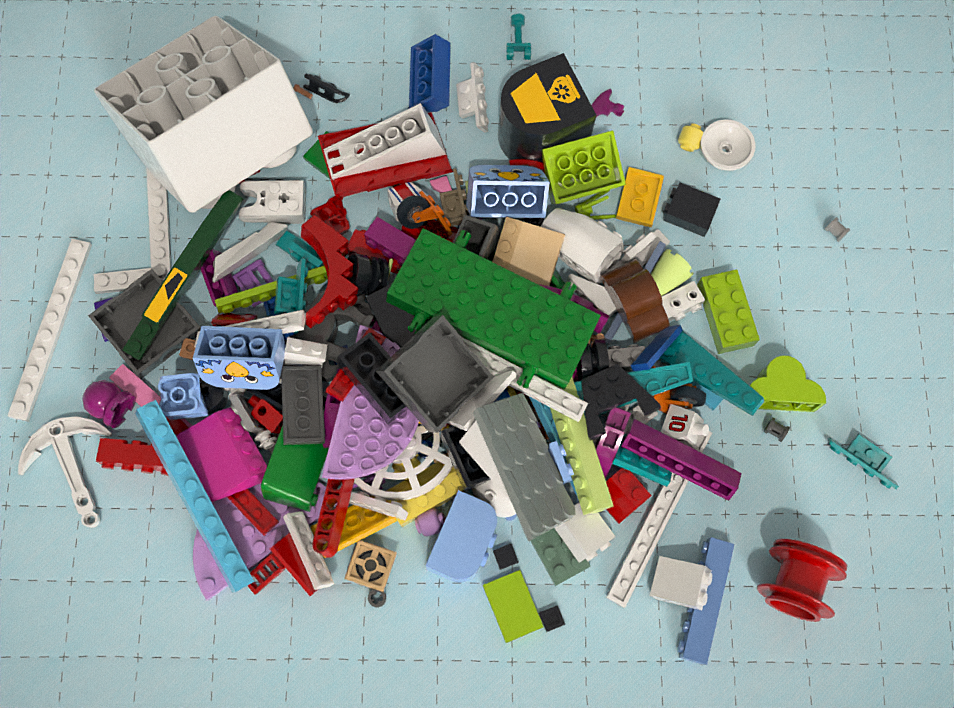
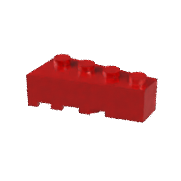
(129, 456)

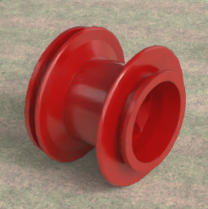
(802, 579)

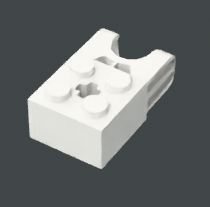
(271, 199)

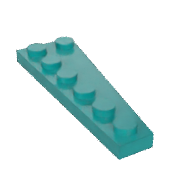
(712, 373)
(655, 379)

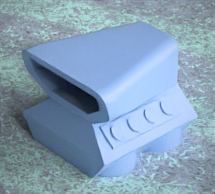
(181, 396)

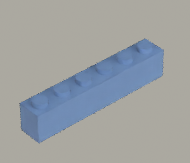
(701, 624)

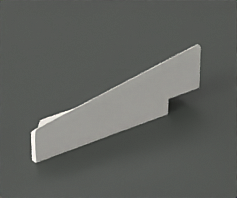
(247, 249)

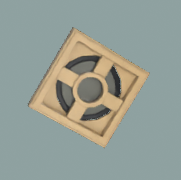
(370, 565)

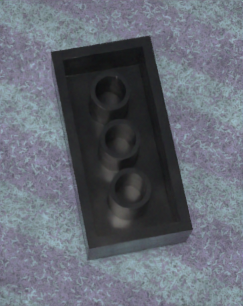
(360, 366)

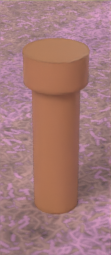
(297, 88)

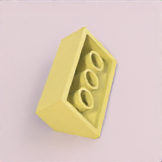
(436, 497)

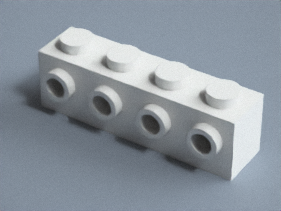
(682, 301)

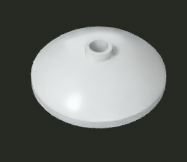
(729, 136)
(492, 495)

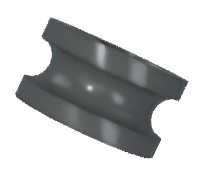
(380, 603)

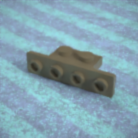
(453, 202)

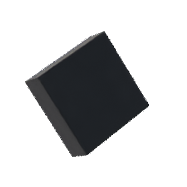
(505, 556)
(551, 618)

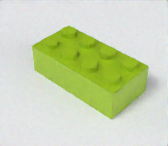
(728, 312)

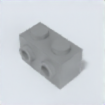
(624, 356)

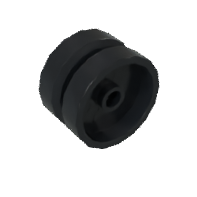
(593, 359)

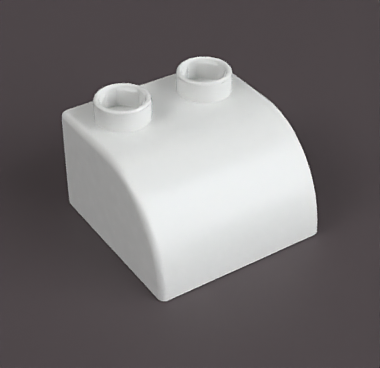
(207, 112)

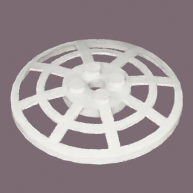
(409, 453)

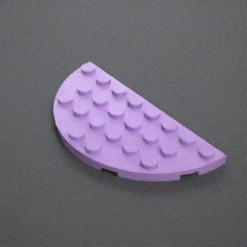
(362, 438)
(246, 537)

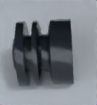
(369, 273)

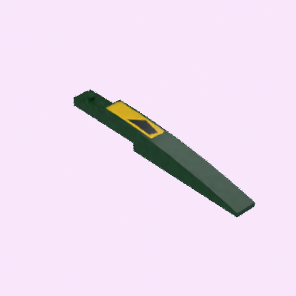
(182, 274)

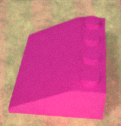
(223, 454)

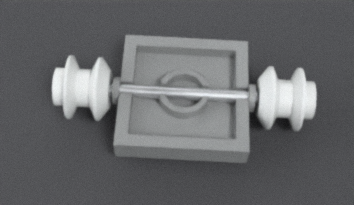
(248, 422)

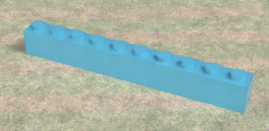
(194, 496)

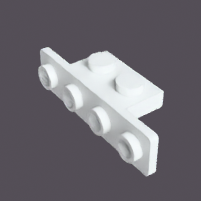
(472, 98)
(643, 249)

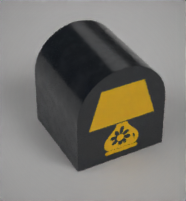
(543, 110)

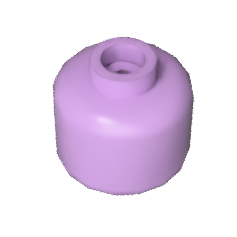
(430, 522)

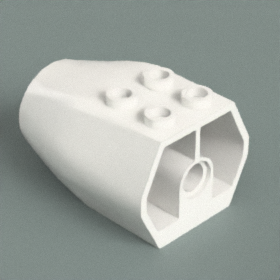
(587, 244)

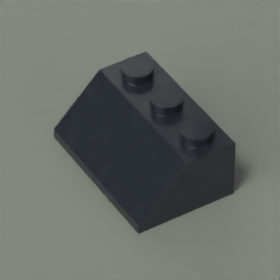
(467, 469)

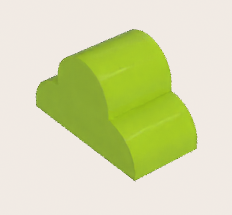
(786, 387)

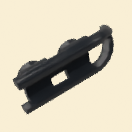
(329, 89)

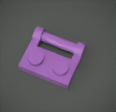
(246, 279)

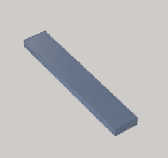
(649, 266)

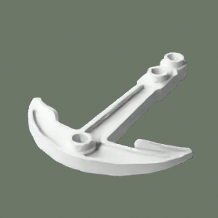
(66, 457)

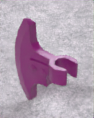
(604, 106)

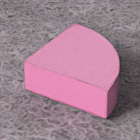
(441, 184)

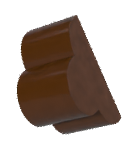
(636, 300)

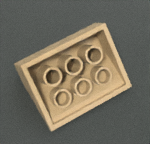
(528, 250)

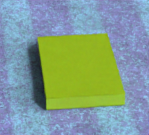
(512, 606)

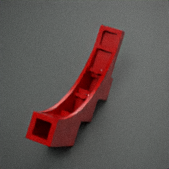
(332, 250)

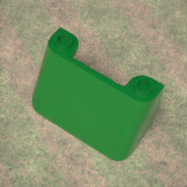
(294, 474)

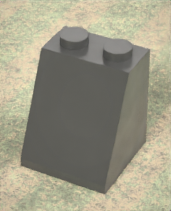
(484, 236)

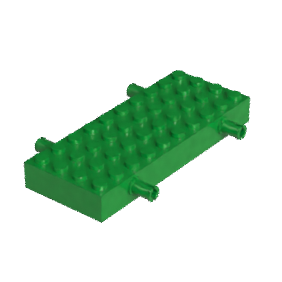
(494, 308)

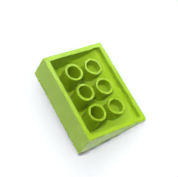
(583, 167)

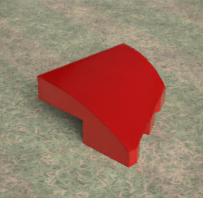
(333, 214)

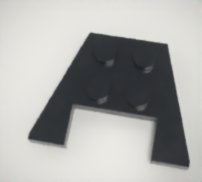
(609, 390)

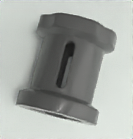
(776, 429)

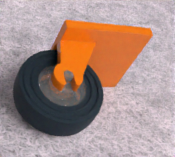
(418, 209)
(682, 396)

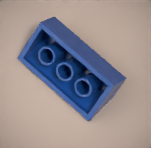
(430, 74)

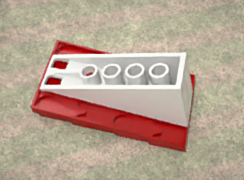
(385, 153)

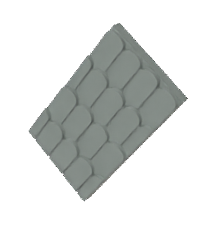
(518, 462)

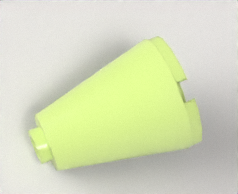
(670, 271)

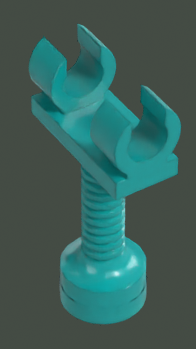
(518, 21)

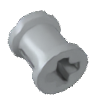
(837, 229)

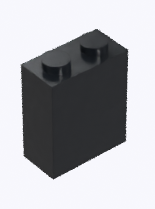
(691, 209)

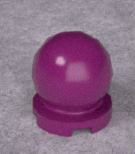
(107, 402)

